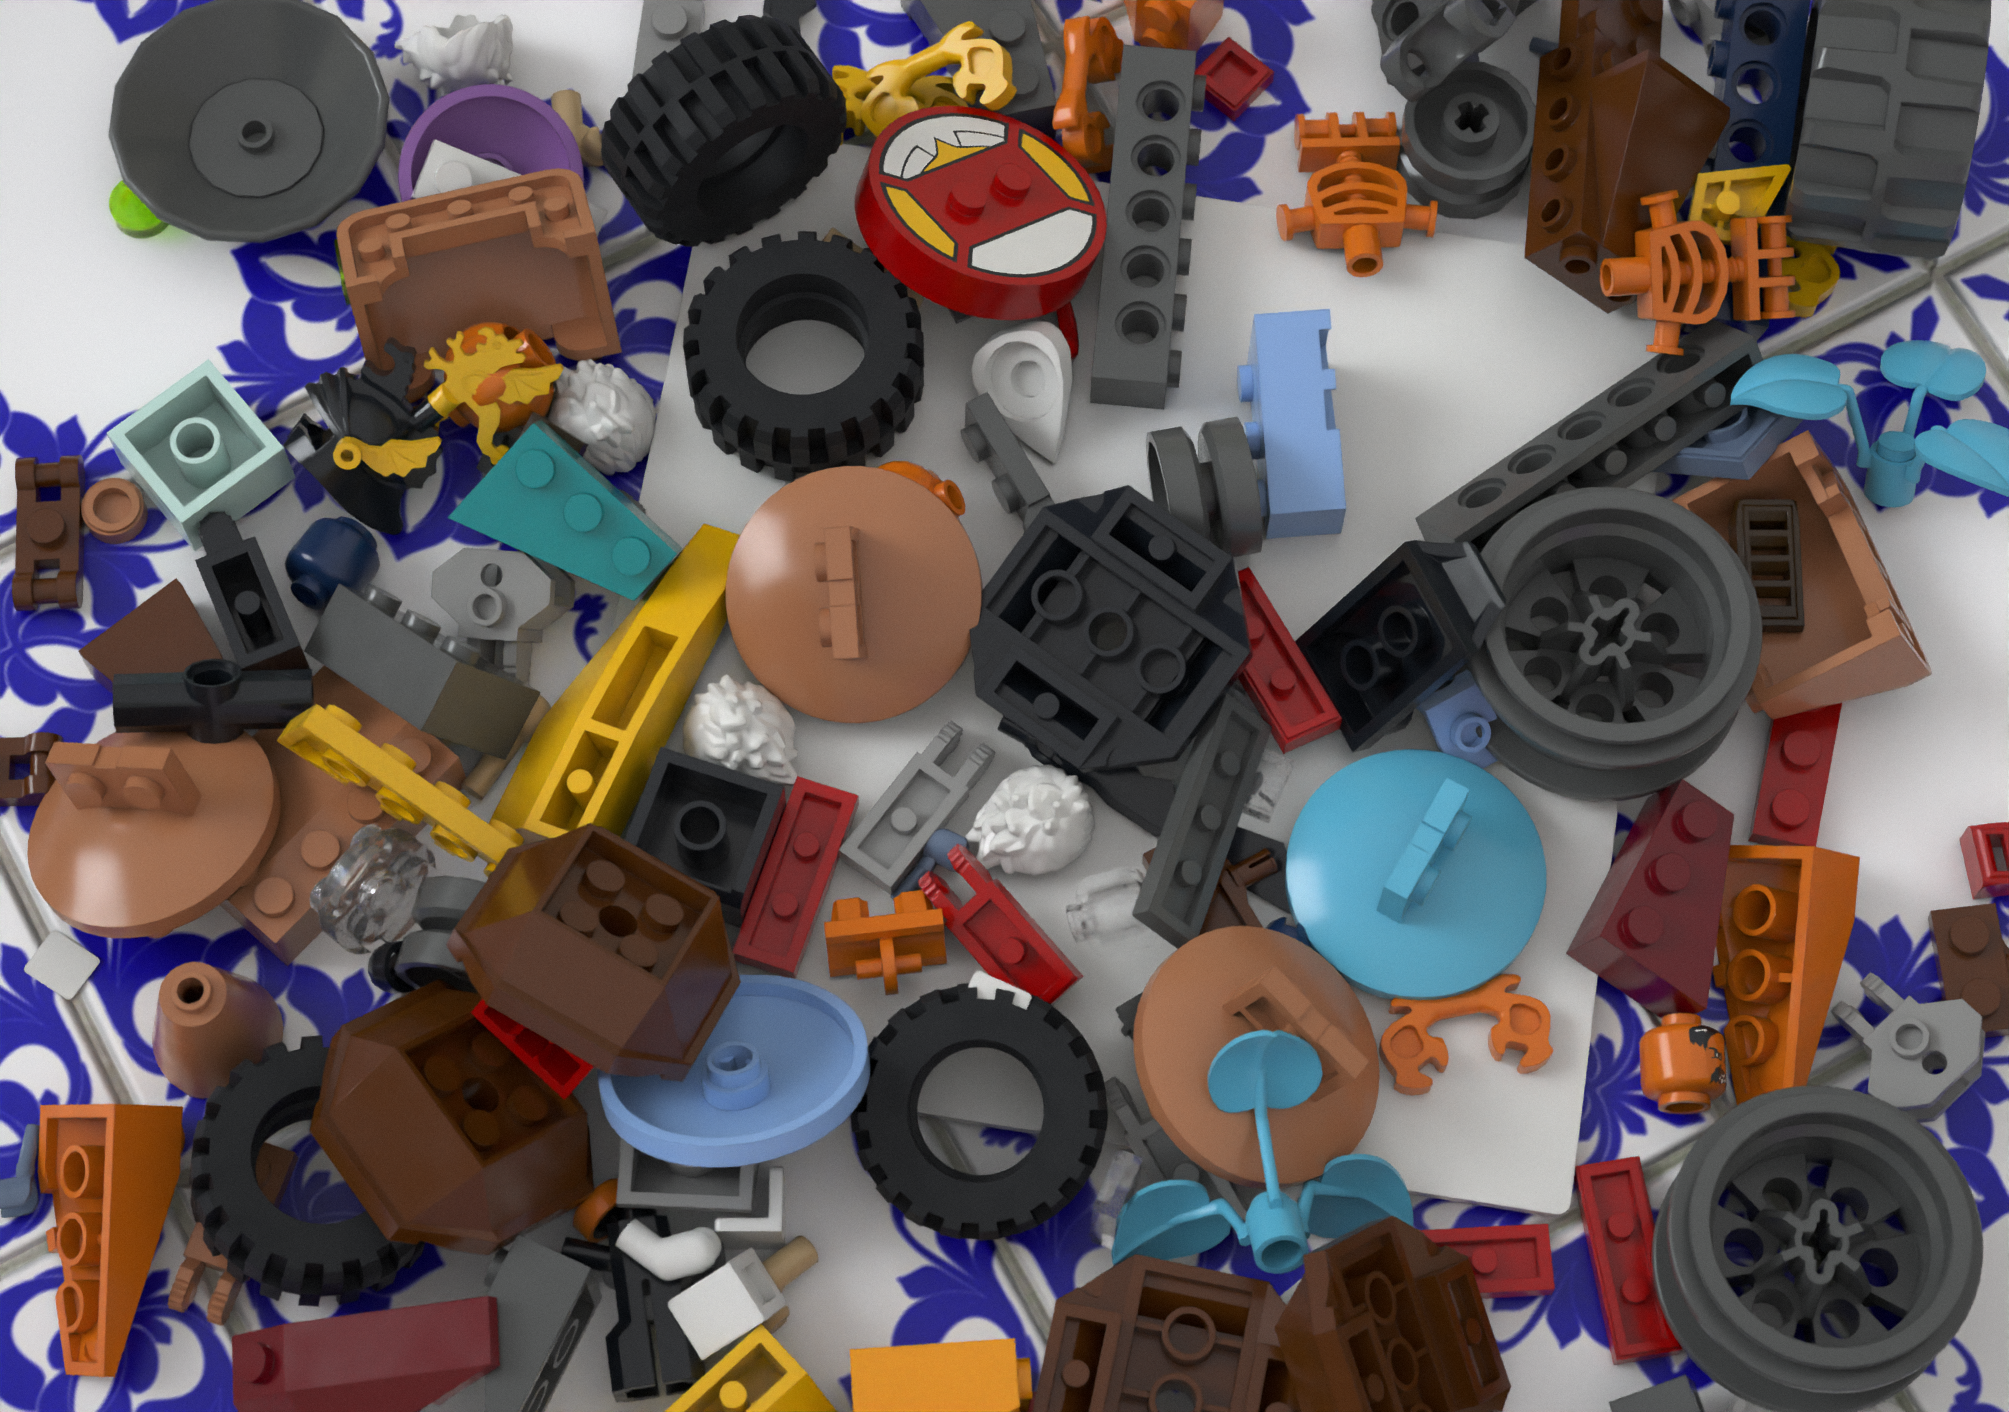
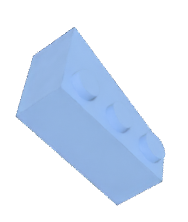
(1293, 424)

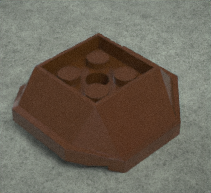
(601, 952)
(448, 1126)
(1390, 1327)
(1162, 1330)

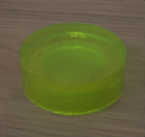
(132, 215)

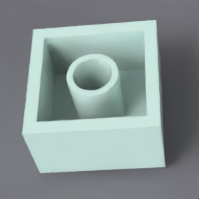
(201, 452)

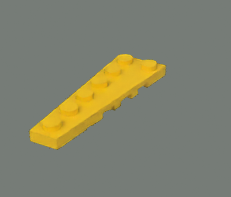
(332, 744)

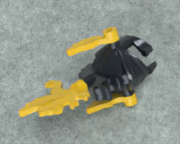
(386, 445)

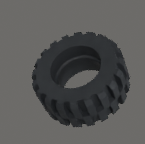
(723, 130)
(794, 284)
(961, 1202)
(240, 1219)

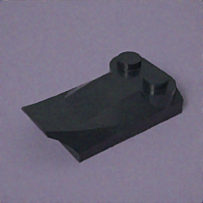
(1401, 635)

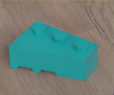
(567, 514)

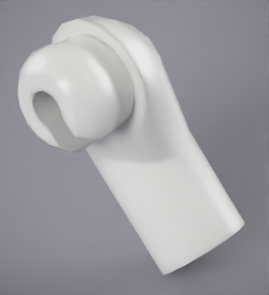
(670, 1256)

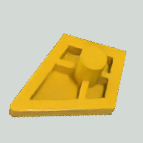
(1735, 195)

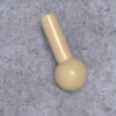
(490, 767)

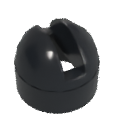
(382, 969)

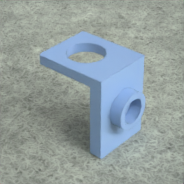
(1454, 718)

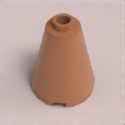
(209, 1025)

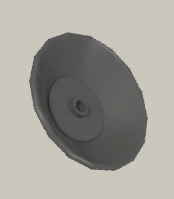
(240, 72)

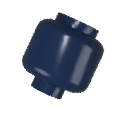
(331, 555)

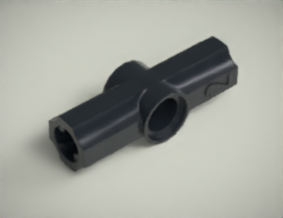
(210, 700)

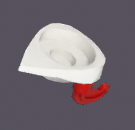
(1031, 378)

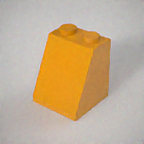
(941, 1378)

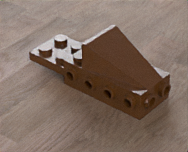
(1605, 134)

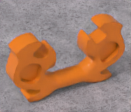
(1092, 56)
(1520, 1026)

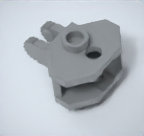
(502, 599)
(1913, 1045)

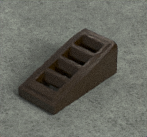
(1771, 527)

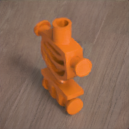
(1355, 191)
(1670, 271)

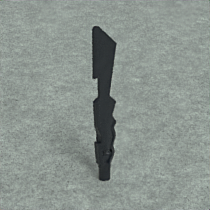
(1147, 804)

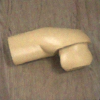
(569, 107)
(784, 1268)

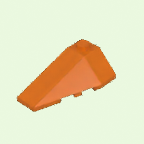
(1780, 958)
(111, 1193)

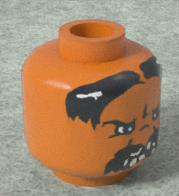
(1682, 1064)

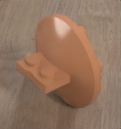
(853, 594)
(150, 830)
(1238, 985)

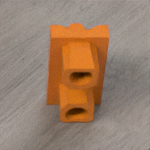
(885, 943)

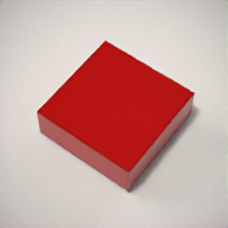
(1233, 78)

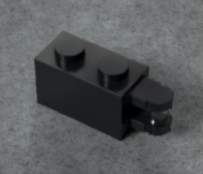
(246, 598)

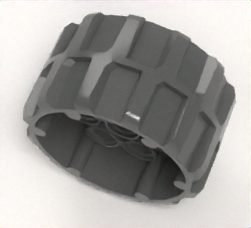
(1886, 123)

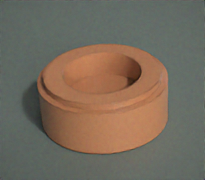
(114, 510)

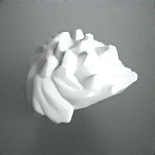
(462, 54)
(606, 413)
(742, 731)
(1034, 822)

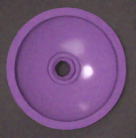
(493, 124)

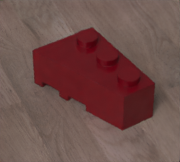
(1662, 904)

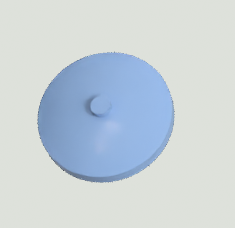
(766, 1083)

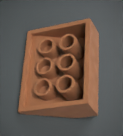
(323, 816)

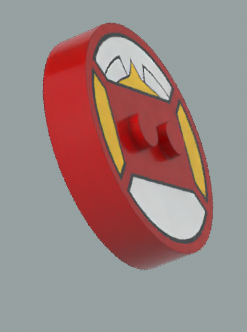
(980, 212)

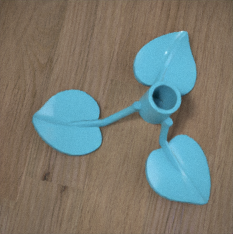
(1967, 449)
(1180, 1220)

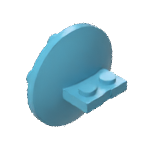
(1415, 874)

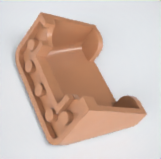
(478, 255)
(1854, 622)

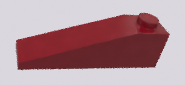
(367, 1359)

